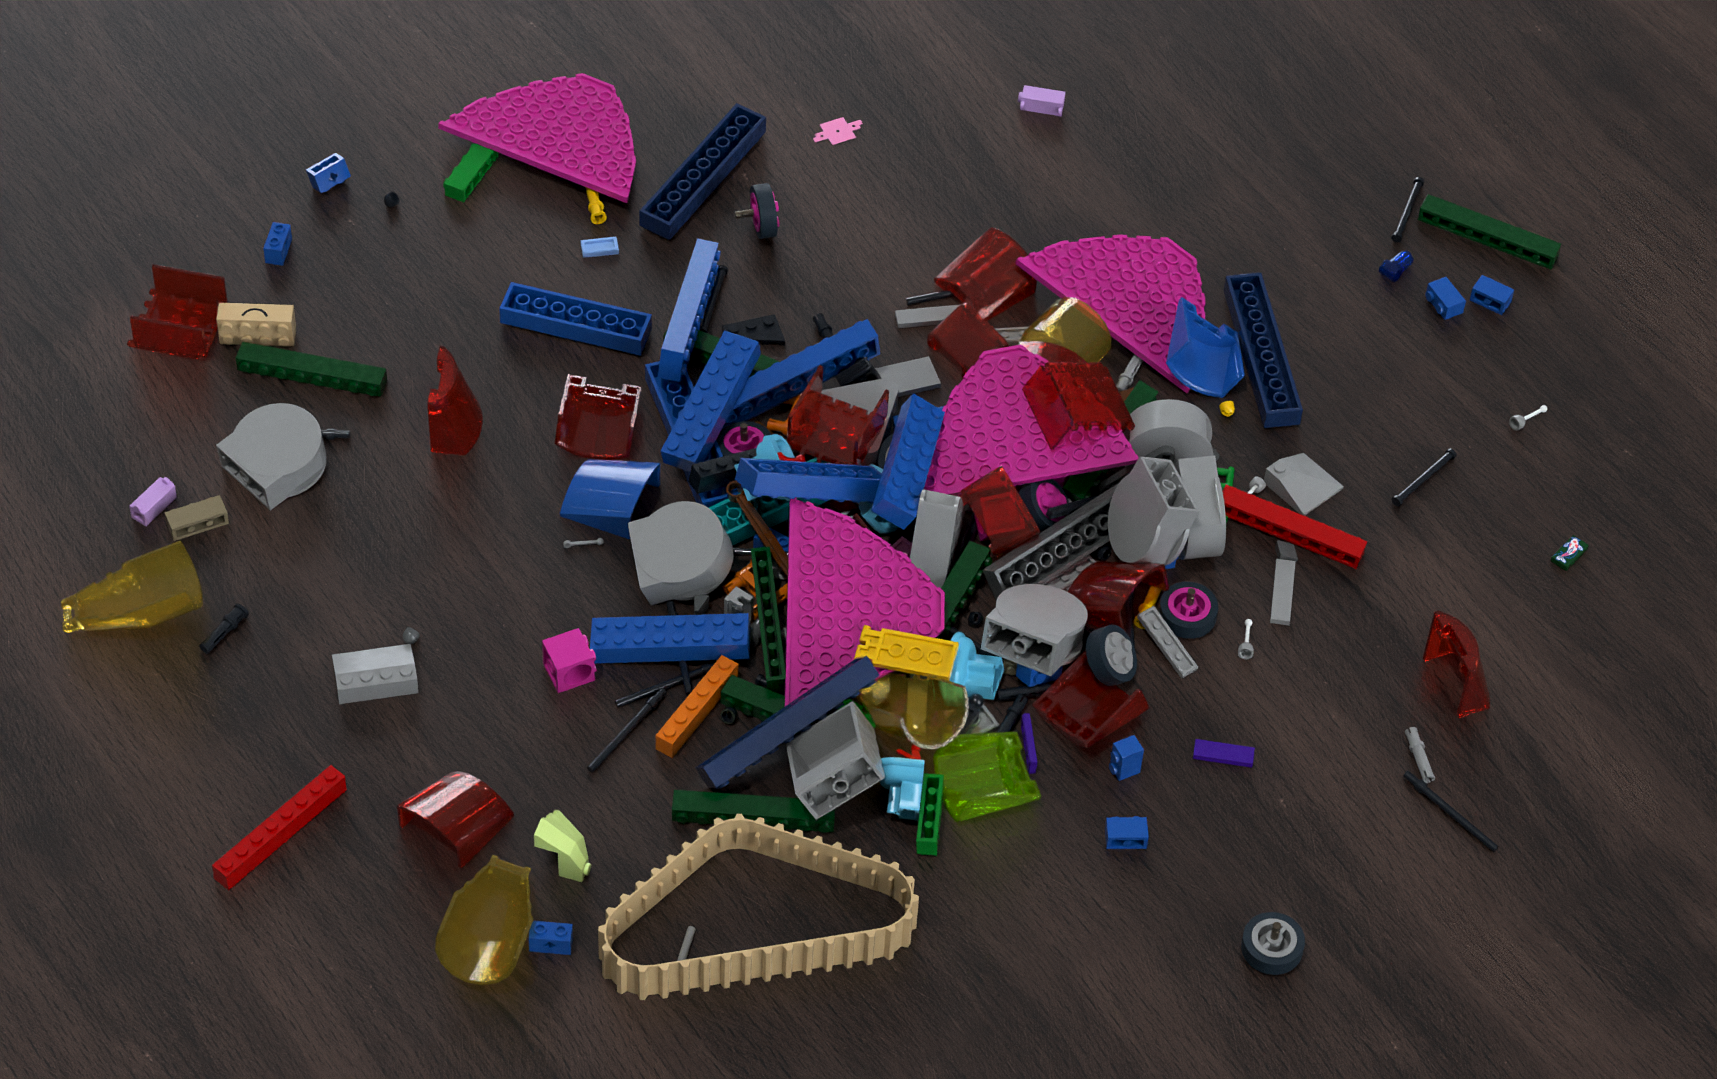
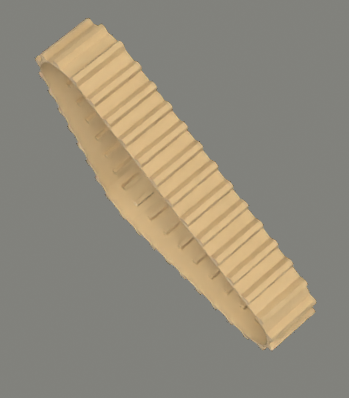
(768, 960)

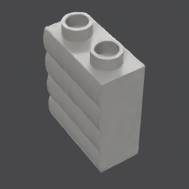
(834, 760)

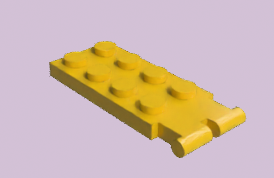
(908, 652)

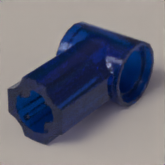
(1393, 268)

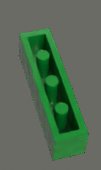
(469, 172)
(930, 814)

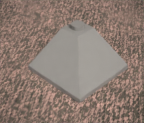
(1301, 482)

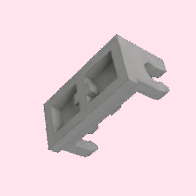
(739, 602)

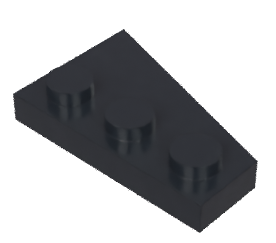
(760, 329)

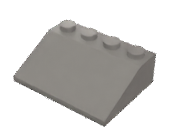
(375, 673)

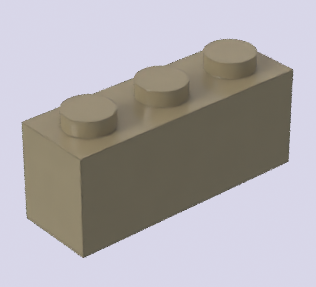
(196, 518)

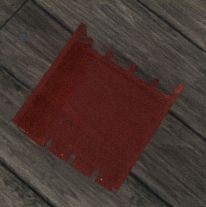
(181, 314)
(1075, 396)
(831, 428)

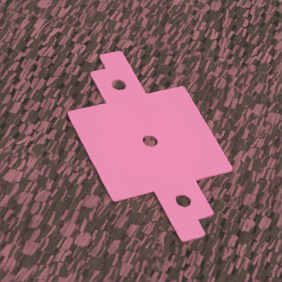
(845, 131)

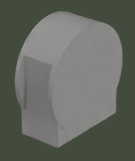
(1170, 424)
(275, 452)
(1150, 513)
(1208, 530)
(680, 552)
(1036, 627)

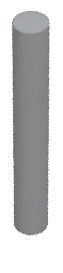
(686, 943)

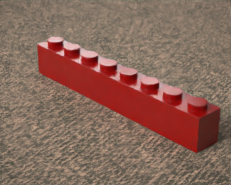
(1293, 527)
(279, 827)

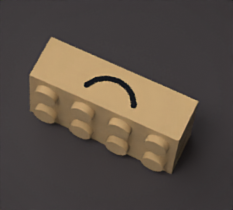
(256, 324)

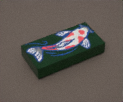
(1569, 553)

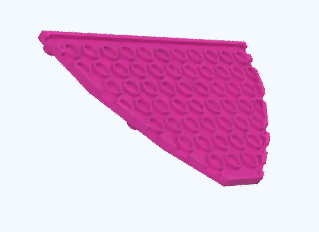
(560, 127)
(1128, 284)
(994, 426)
(840, 583)

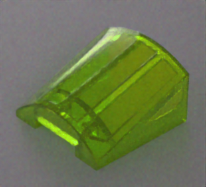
(984, 774)

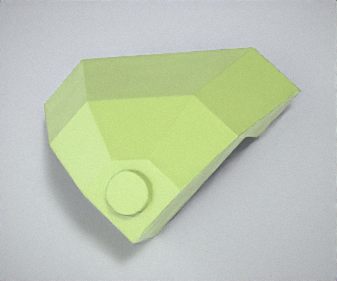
(560, 836)

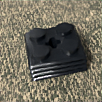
(859, 372)

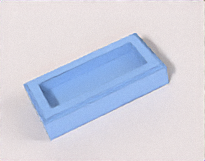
(599, 247)

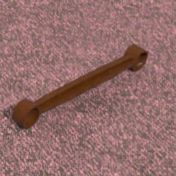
(759, 526)

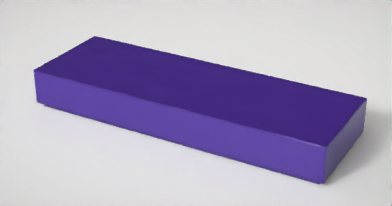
(1028, 741)
(1223, 753)

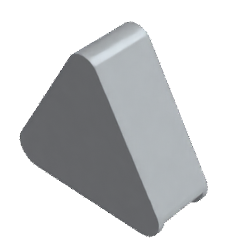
(867, 396)
(937, 534)

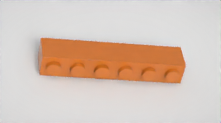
(695, 707)

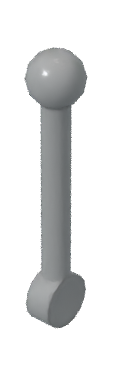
(567, 544)

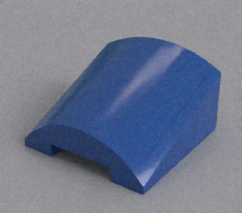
(1203, 354)
(607, 493)

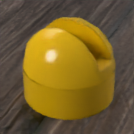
(1227, 408)

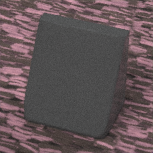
(1285, 551)
(701, 604)

